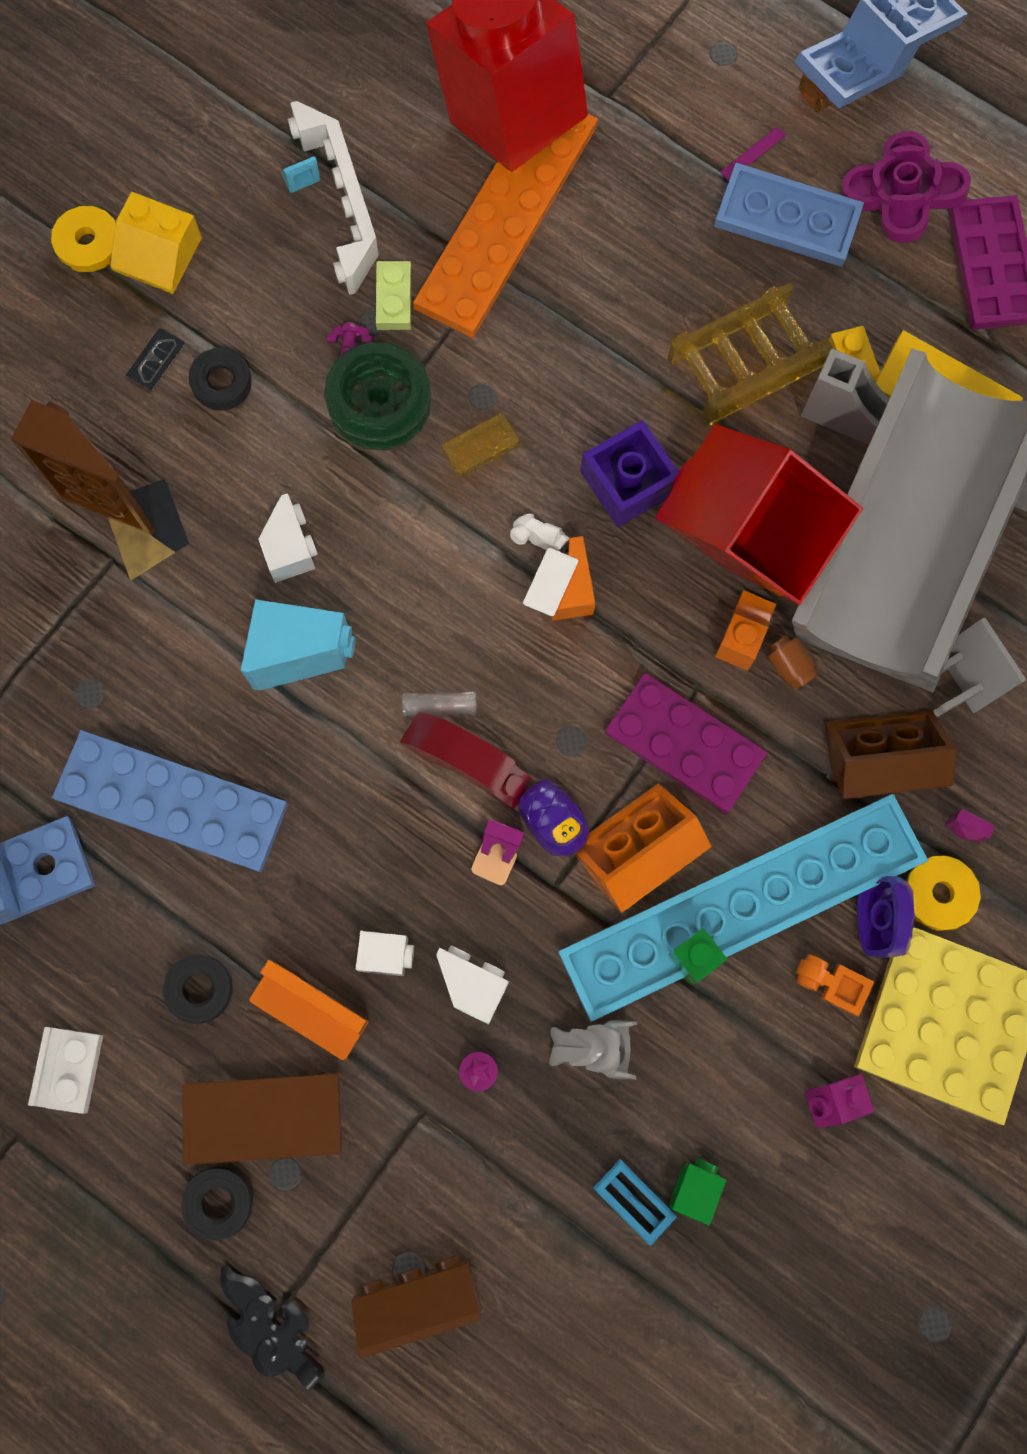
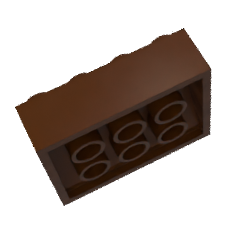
(75, 466)

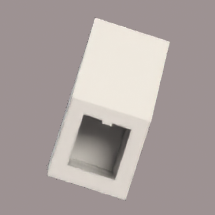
(283, 542)
(472, 988)

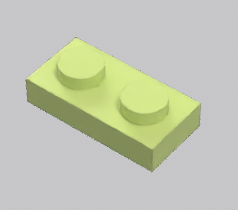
(393, 295)

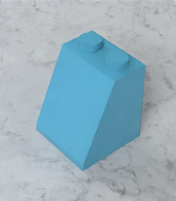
(294, 644)

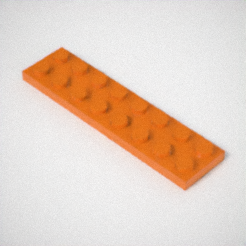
(497, 233)

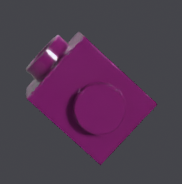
(839, 1101)

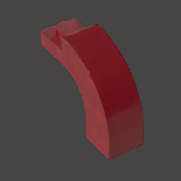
(468, 756)

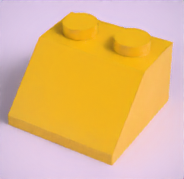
(153, 242)

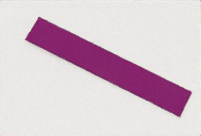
(755, 151)

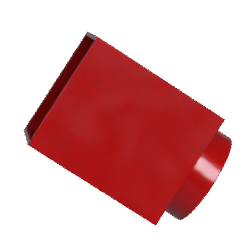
(509, 74)
(759, 512)

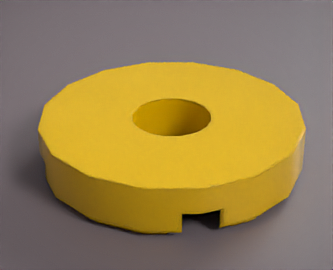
(72, 227)
(963, 893)

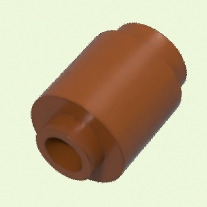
(793, 662)

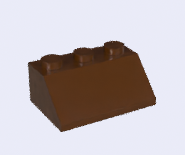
(890, 754)
(415, 1306)

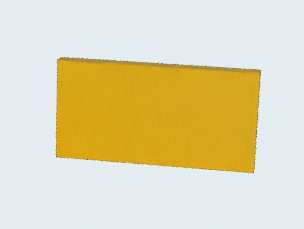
(941, 362)

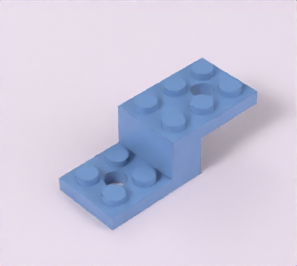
(876, 45)
(22, 885)

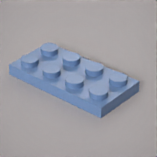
(789, 214)

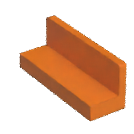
(308, 1010)

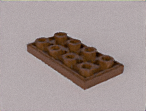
(261, 1119)

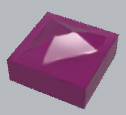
(969, 826)

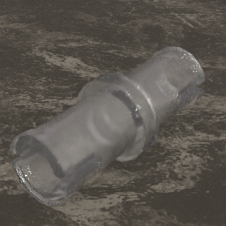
(439, 703)

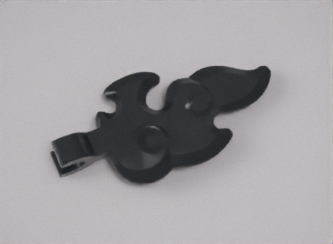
(269, 1345)

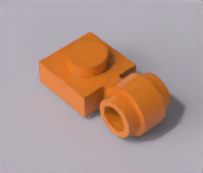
(843, 988)

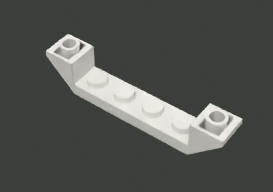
(322, 130)

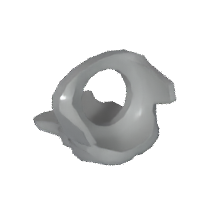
(595, 1048)

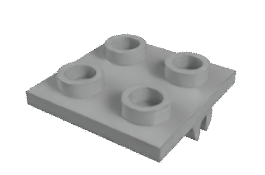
(980, 668)

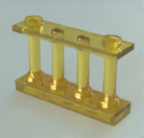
(750, 386)

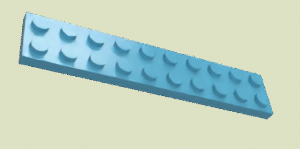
(743, 905)

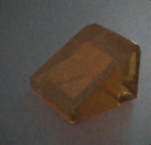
(813, 94)

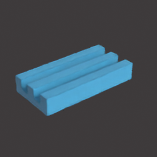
(610, 1177)

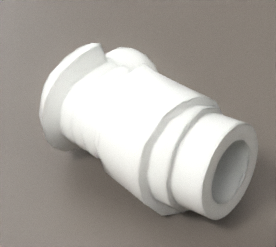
(538, 533)

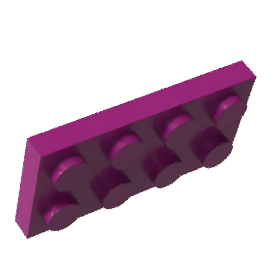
(991, 260)
(685, 743)

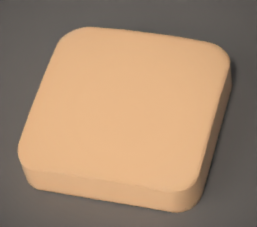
(491, 866)

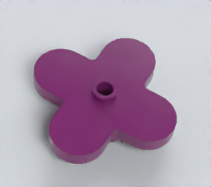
(907, 186)

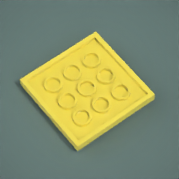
(949, 1026)

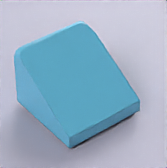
(301, 174)

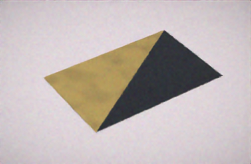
(140, 549)

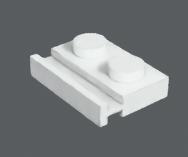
(65, 1070)

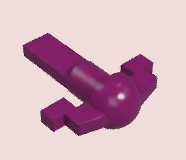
(350, 332)

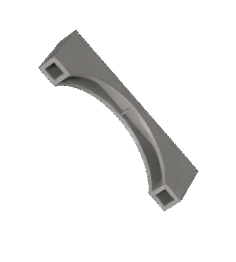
(852, 402)

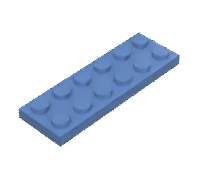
(170, 801)

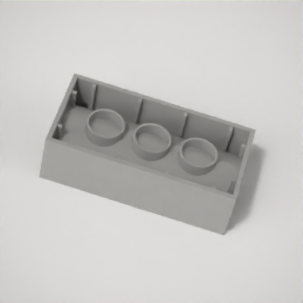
(931, 519)

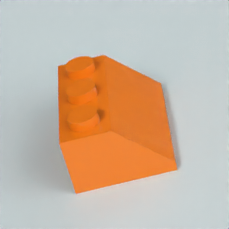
(642, 846)

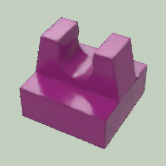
(503, 835)

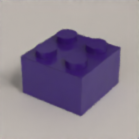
(629, 473)

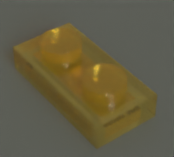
(480, 445)

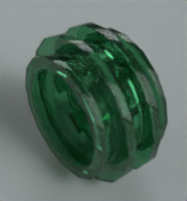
(378, 425)

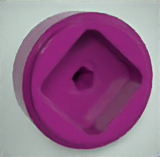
(478, 1071)

